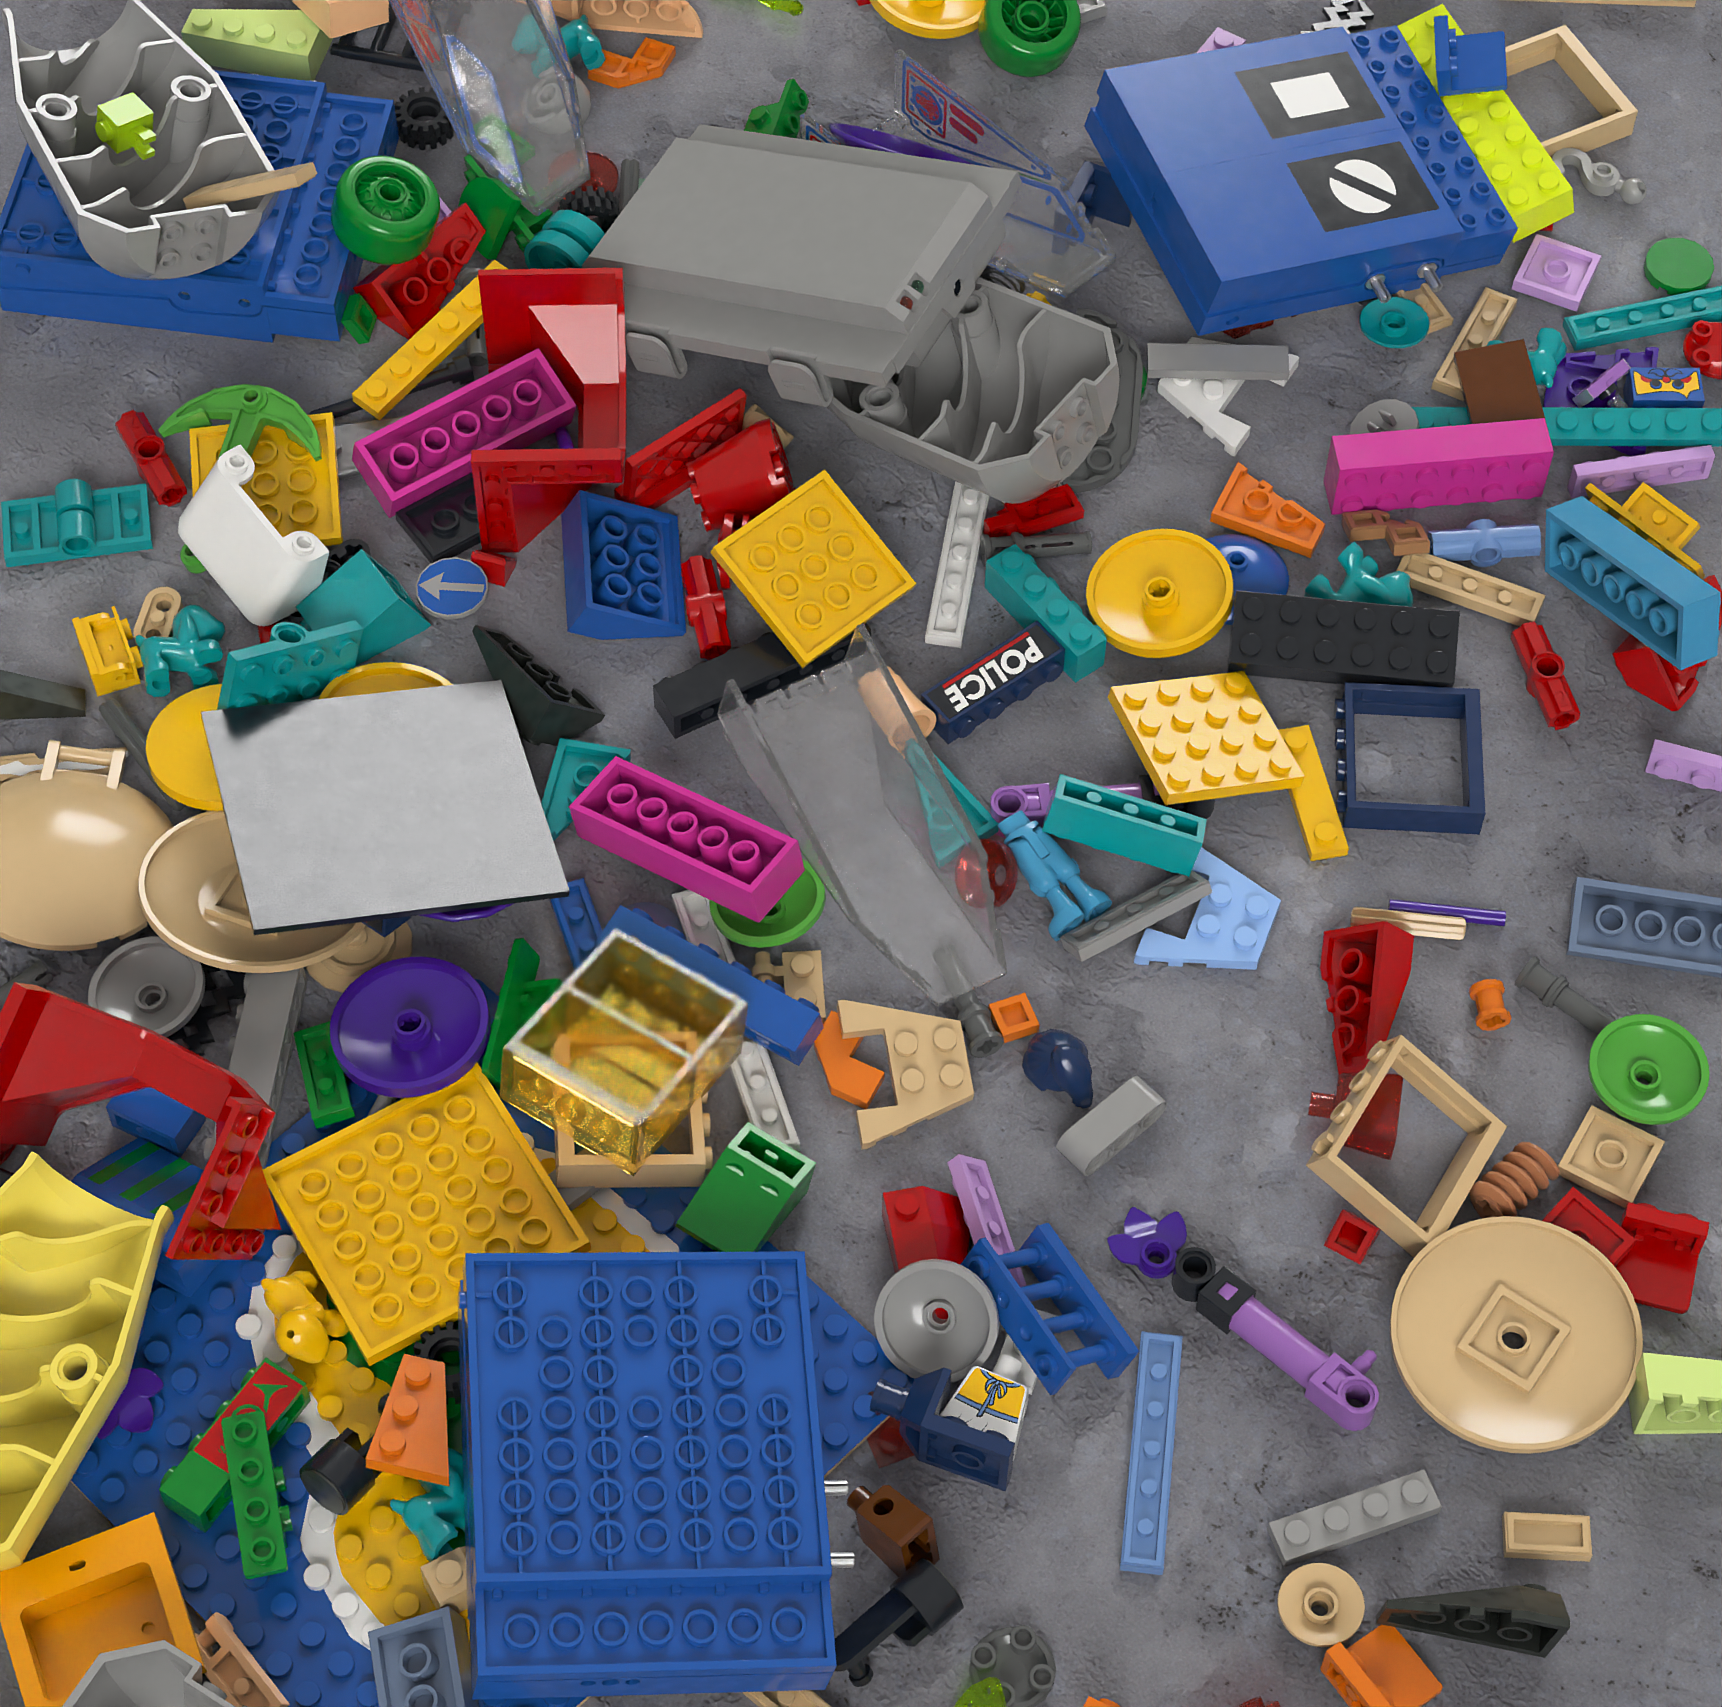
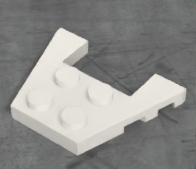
(1207, 400)

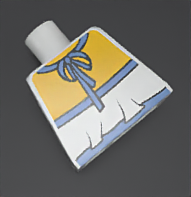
(992, 1399)

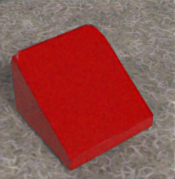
(1352, 1236)

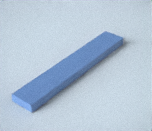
(1151, 1454)

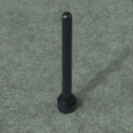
(456, 371)

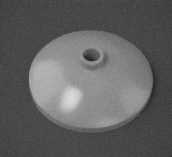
(143, 974)
(919, 1339)

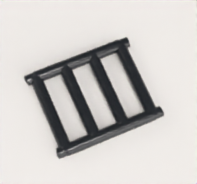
(375, 53)

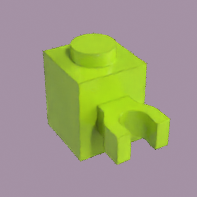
(126, 124)

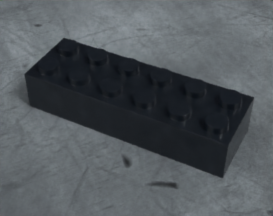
(1342, 641)

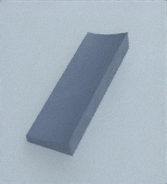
(1645, 927)
(423, 1661)

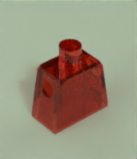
(1377, 1126)

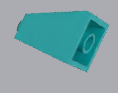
(373, 598)

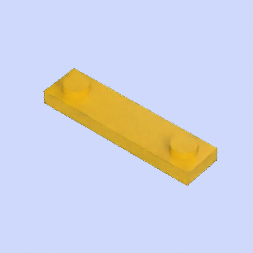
(1313, 800)

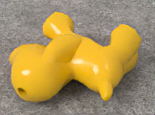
(301, 1319)

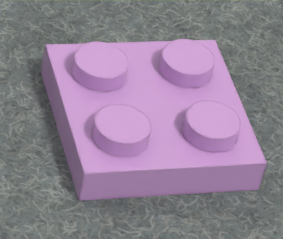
(1556, 272)

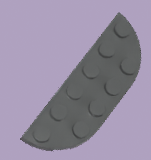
(1116, 446)

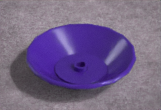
(876, 140)

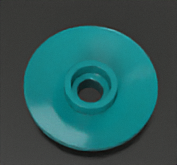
(1394, 323)

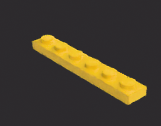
(423, 351)

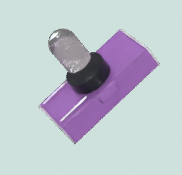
(1604, 386)

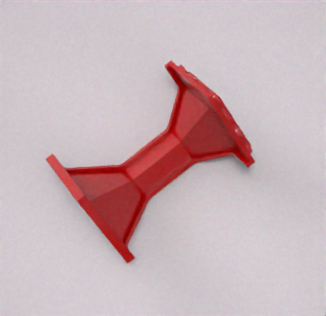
(581, 332)
(75, 1055)

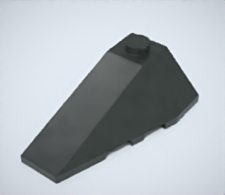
(37, 698)
(537, 702)
(1505, 1618)

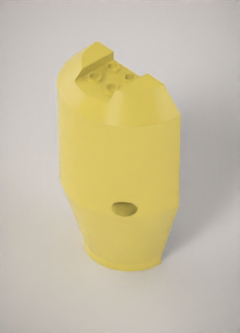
(69, 1332)

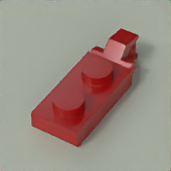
(1045, 512)

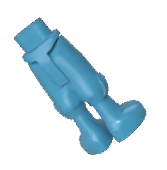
(1046, 865)

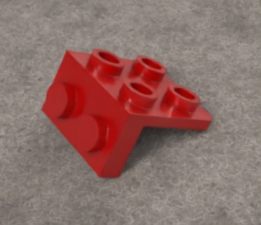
(1666, 1256)

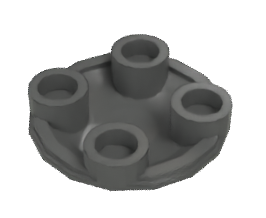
(1019, 1662)

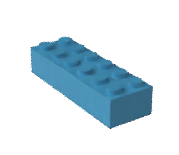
(1632, 582)

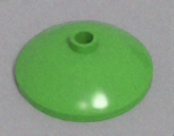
(784, 922)
(1650, 1050)

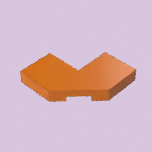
(646, 64)
(845, 1075)

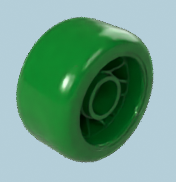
(1029, 35)
(385, 210)

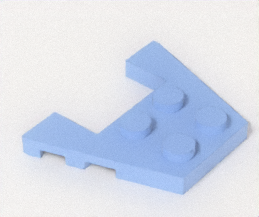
(1227, 925)

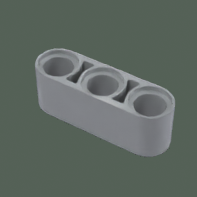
(1111, 1125)

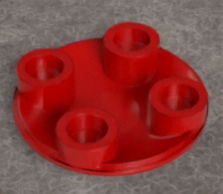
(1704, 348)

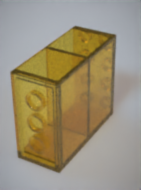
(623, 1079)

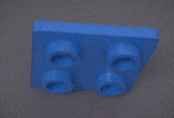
(1468, 61)

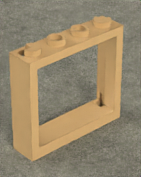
(1588, 76)
(1481, 1125)
(659, 1169)

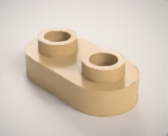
(151, 618)

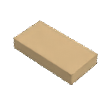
(1546, 1536)

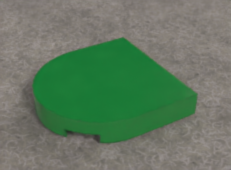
(494, 208)

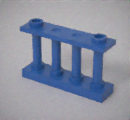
(1073, 1295)

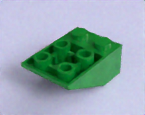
(747, 1193)

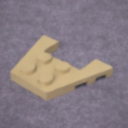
(924, 1064)

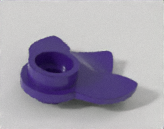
(1148, 1239)
(133, 1409)

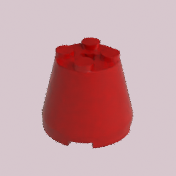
(741, 475)

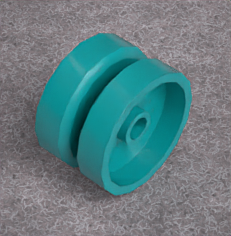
(563, 242)

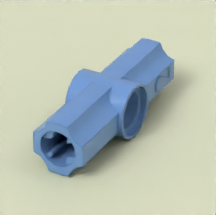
(1485, 542)

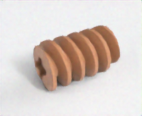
(1513, 1181)

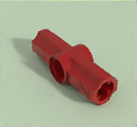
(151, 458)
(705, 607)
(1545, 675)

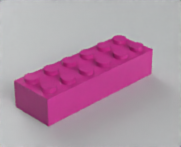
(436, 442)
(1438, 466)
(687, 839)

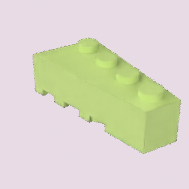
(258, 41)
(1676, 1395)

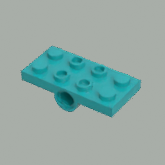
(76, 523)
(290, 665)

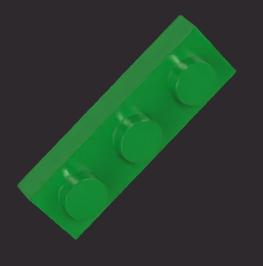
(323, 1077)

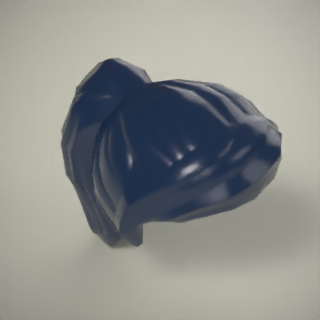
(1060, 1064)

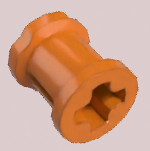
(1490, 1004)

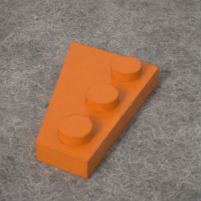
(1262, 514)
(413, 1424)

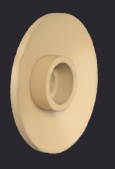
(1322, 1586)

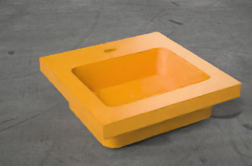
(65, 1617)

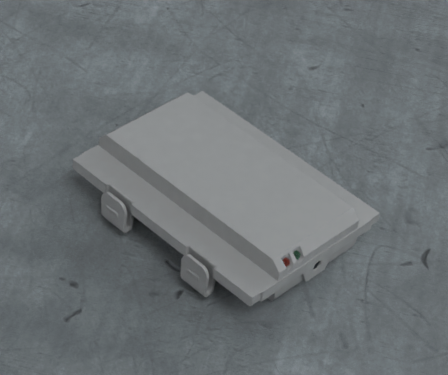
(800, 256)

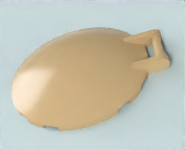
(73, 852)

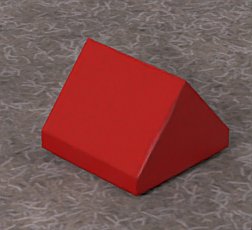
(495, 566)

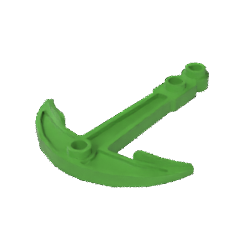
(245, 426)

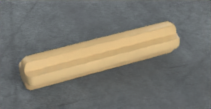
(1413, 923)

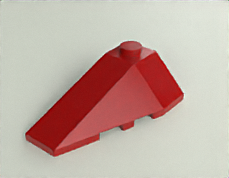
(412, 292)
(1653, 674)
(1365, 982)
(923, 1227)

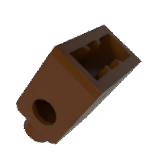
(894, 1527)

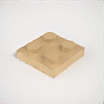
(1610, 1157)

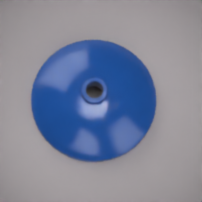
(1258, 566)

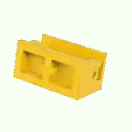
(107, 651)

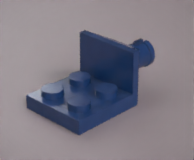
(1100, 194)
(948, 1440)

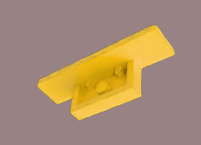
(1654, 520)

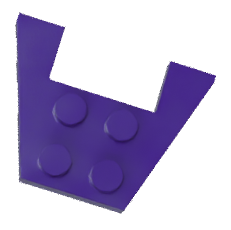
(1582, 368)

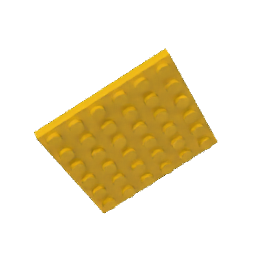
(405, 1198)

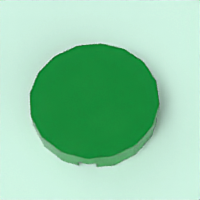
(1678, 266)

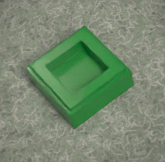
(359, 318)

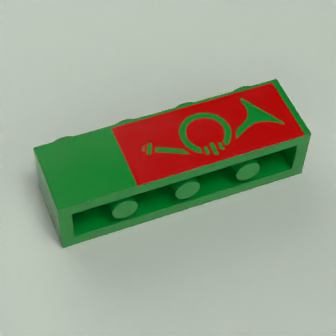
(201, 1482)

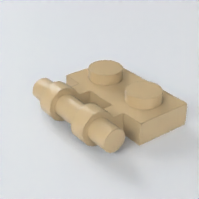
(799, 973)

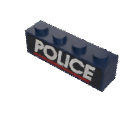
(994, 682)

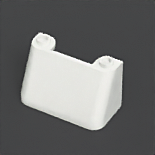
(242, 548)

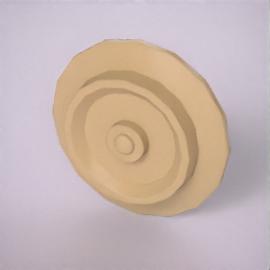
(361, 955)

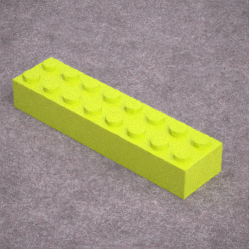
(1499, 139)

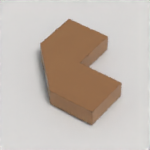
(1402, 538)

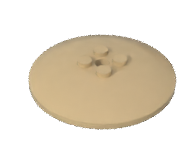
(199, 906)
(1524, 1280)

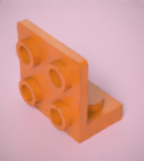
(1380, 1672)

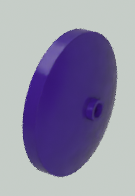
(410, 1027)

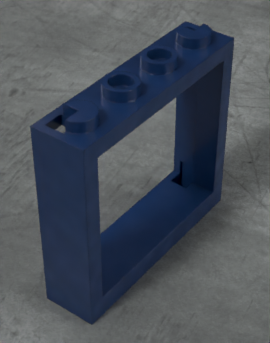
(1414, 702)

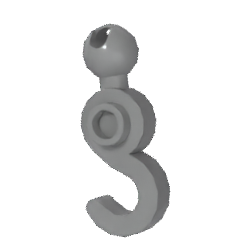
(1600, 177)

